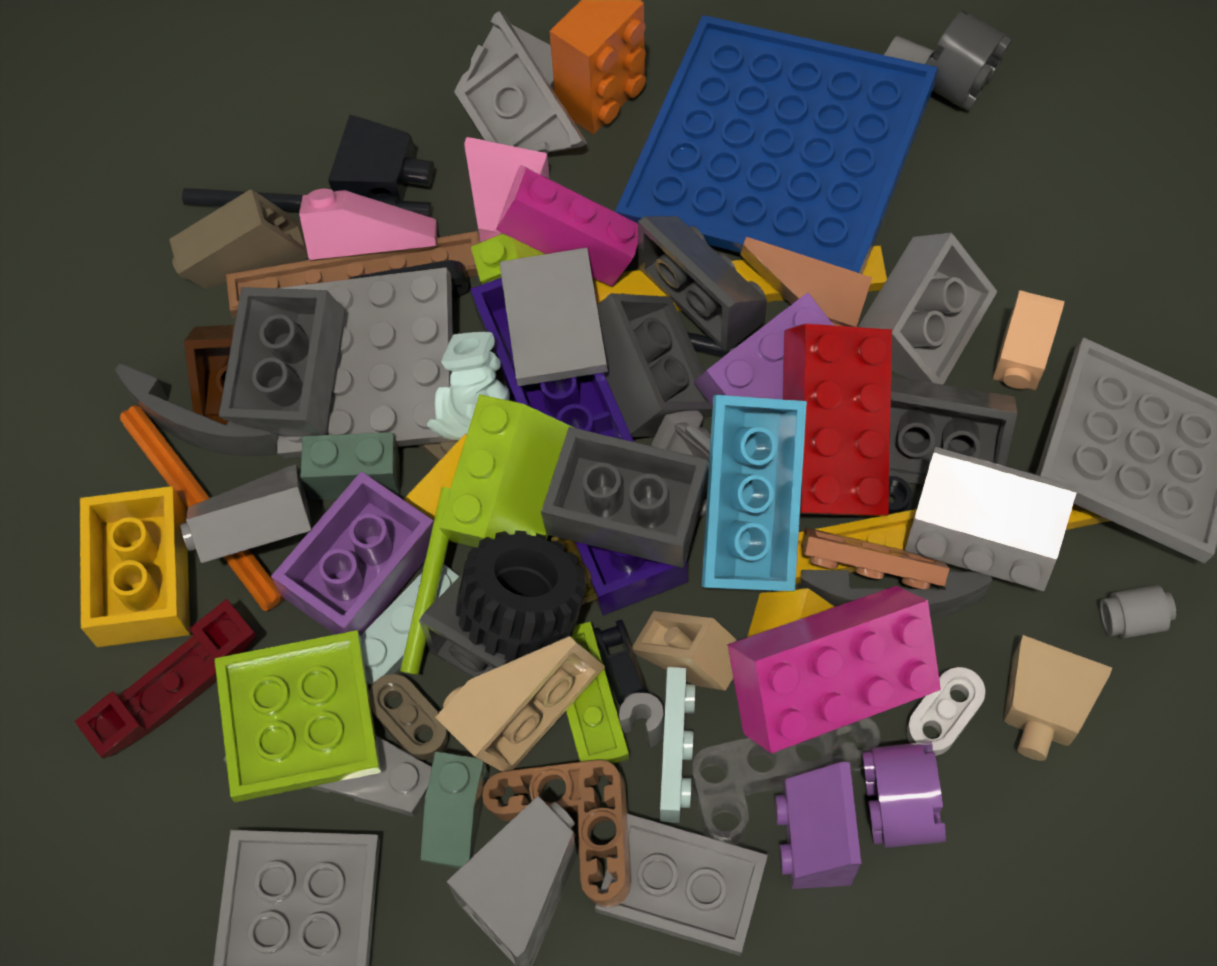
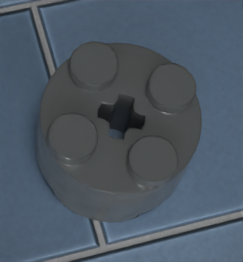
(967, 58)

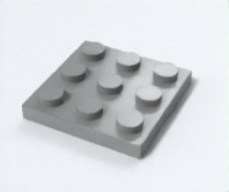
(297, 899)

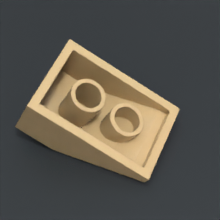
(516, 704)

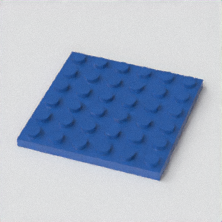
(780, 142)

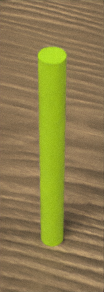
(427, 590)

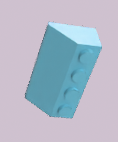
(753, 493)

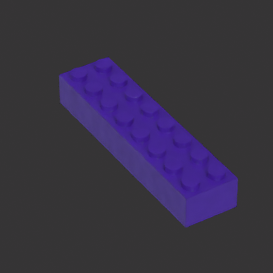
(589, 406)

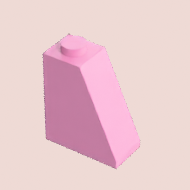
(491, 176)

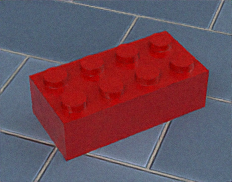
(847, 421)

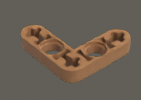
(577, 800)

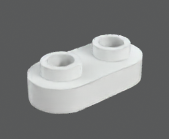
(944, 713)

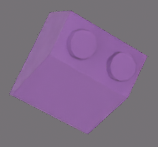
(819, 828)

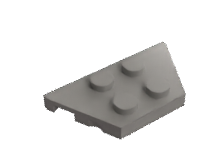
(512, 97)

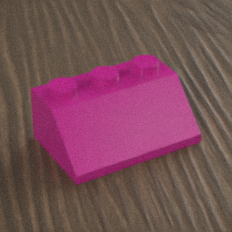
(562, 220)

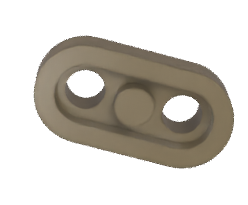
(409, 718)

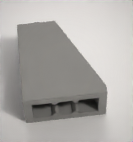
(248, 516)

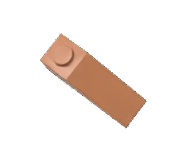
(833, 288)

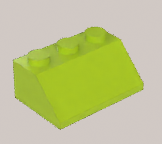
(502, 472)

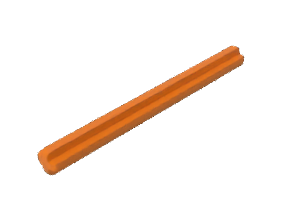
(190, 492)

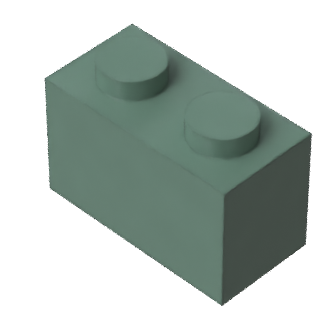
(334, 461)

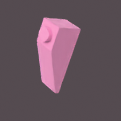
(356, 225)

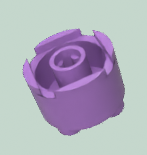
(907, 795)

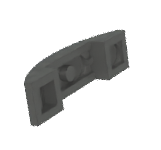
(191, 427)
(959, 592)

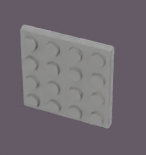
(387, 356)
(1137, 449)

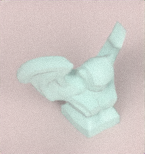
(472, 374)

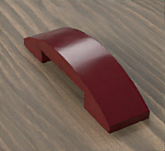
(168, 686)

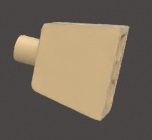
(1050, 695)

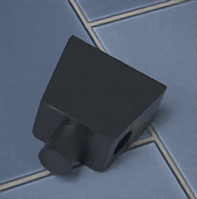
(377, 161)

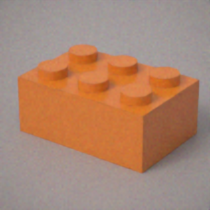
(598, 59)

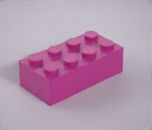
(834, 668)

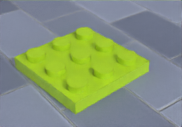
(296, 716)

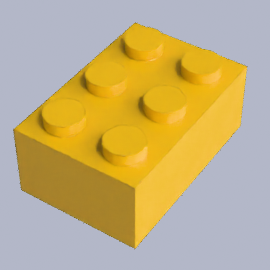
(133, 567)

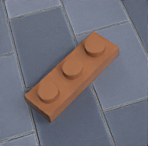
(873, 559)

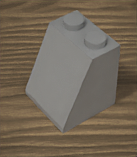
(519, 879)

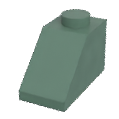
(452, 809)

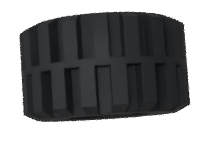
(523, 566)

